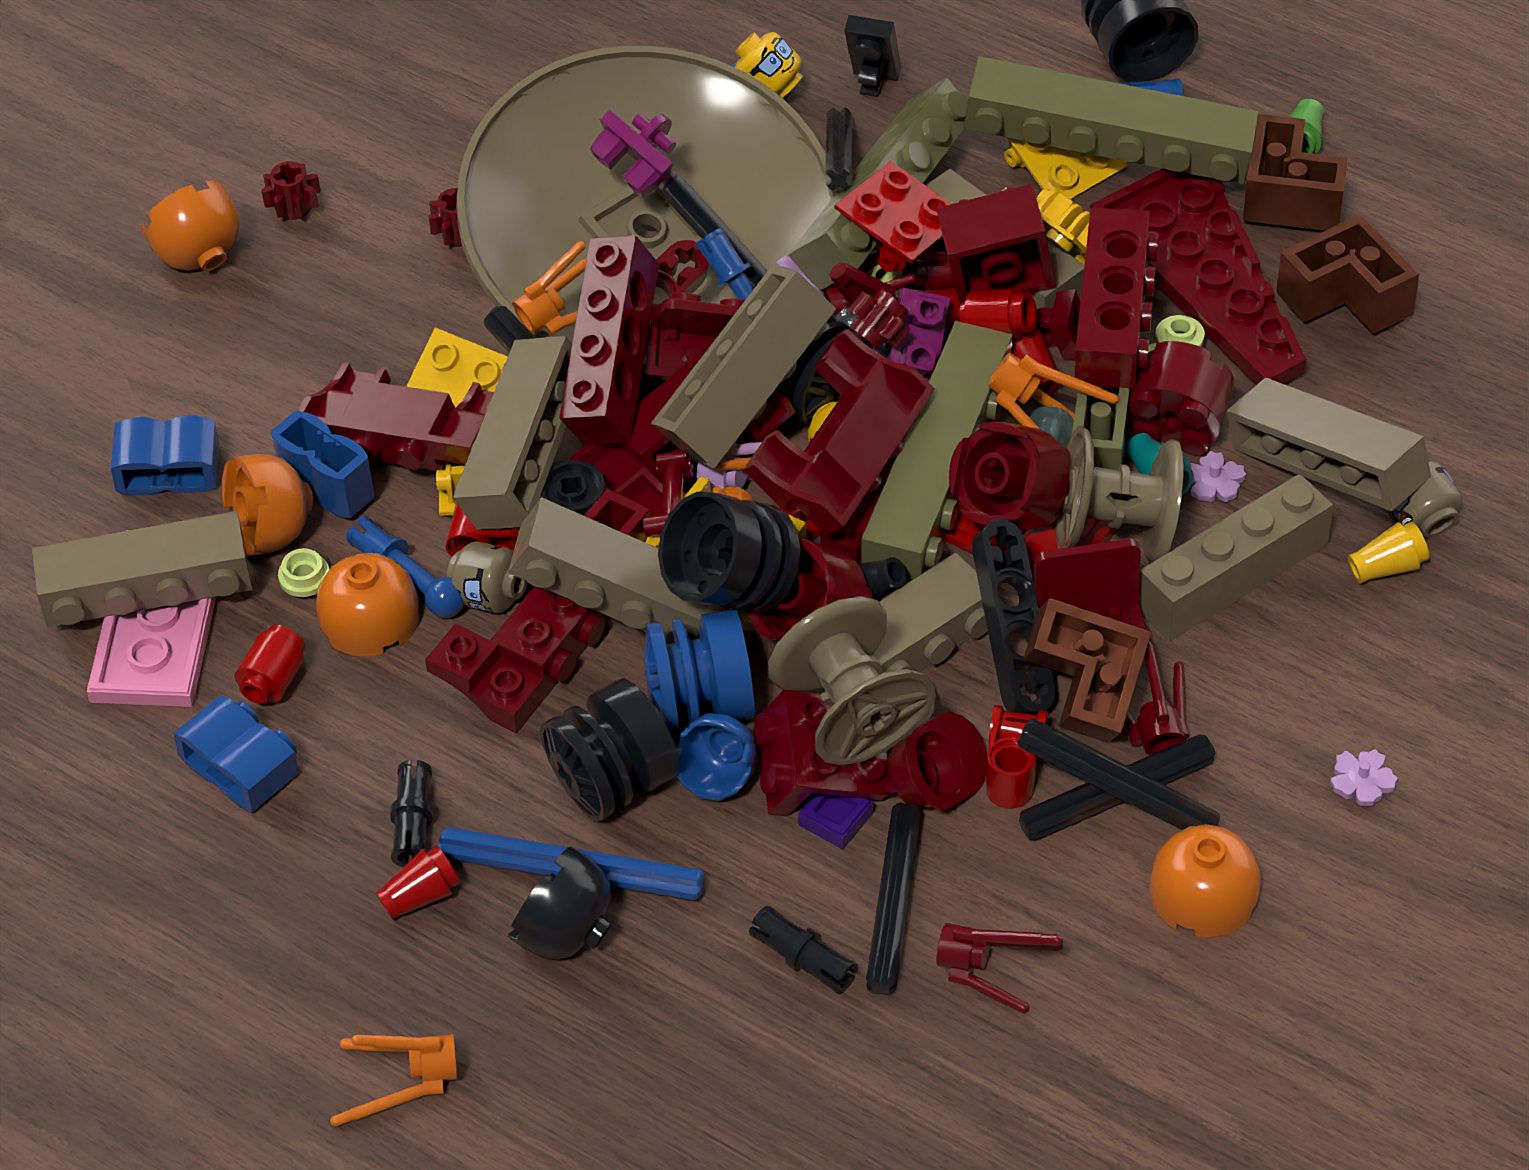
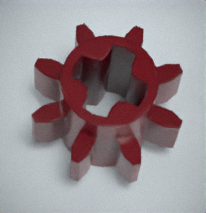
(290, 190)
(444, 217)
(879, 319)

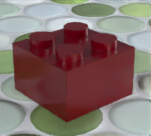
(997, 242)

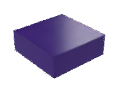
(835, 817)

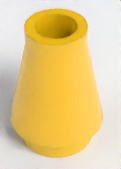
(1391, 553)

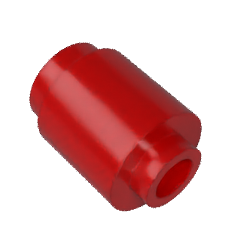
(1000, 310)
(270, 665)

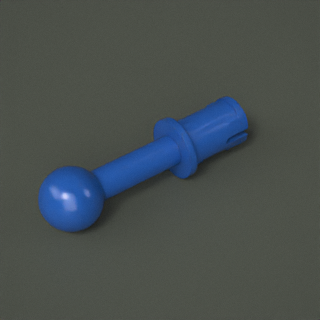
(726, 263)
(440, 593)

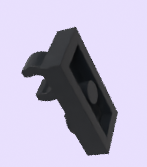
(872, 52)

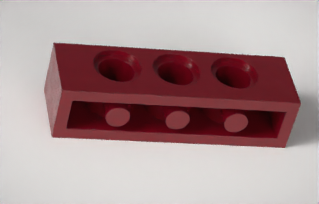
(1113, 298)
(609, 340)

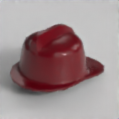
(938, 763)

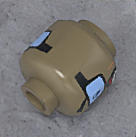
(1433, 504)
(483, 577)

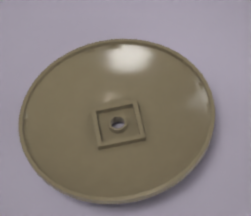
(538, 189)

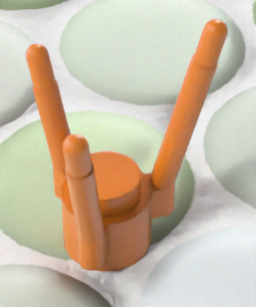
(541, 302)
(1016, 381)
(428, 1056)

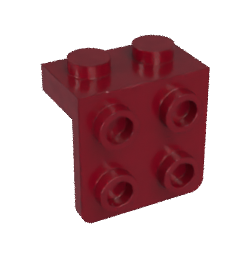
(681, 331)
(1093, 578)
(794, 768)

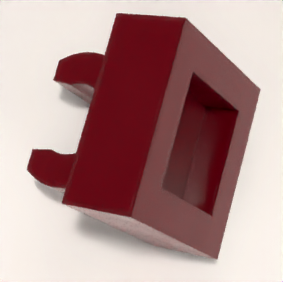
(1061, 323)

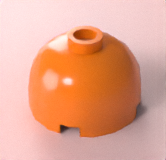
(193, 227)
(268, 500)
(367, 604)
(1205, 881)

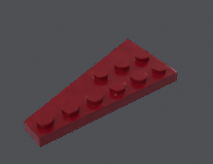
(1213, 271)

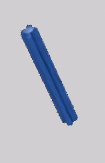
(540, 858)

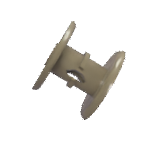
(1122, 496)
(868, 706)

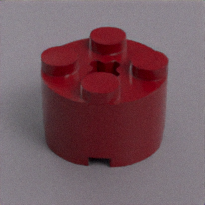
(1180, 396)
(1010, 475)
(821, 579)

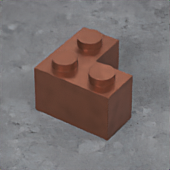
(1289, 184)
(1352, 268)
(1101, 658)

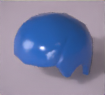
(716, 756)

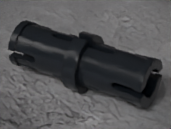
(411, 811)
(803, 949)

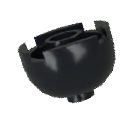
(565, 909)

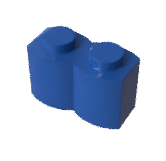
(165, 455)
(328, 462)
(237, 752)

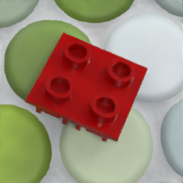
(897, 213)

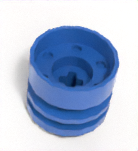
(699, 669)

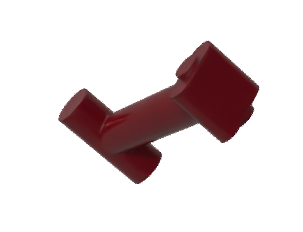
(673, 470)

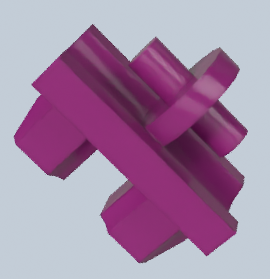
(619, 138)
(927, 323)

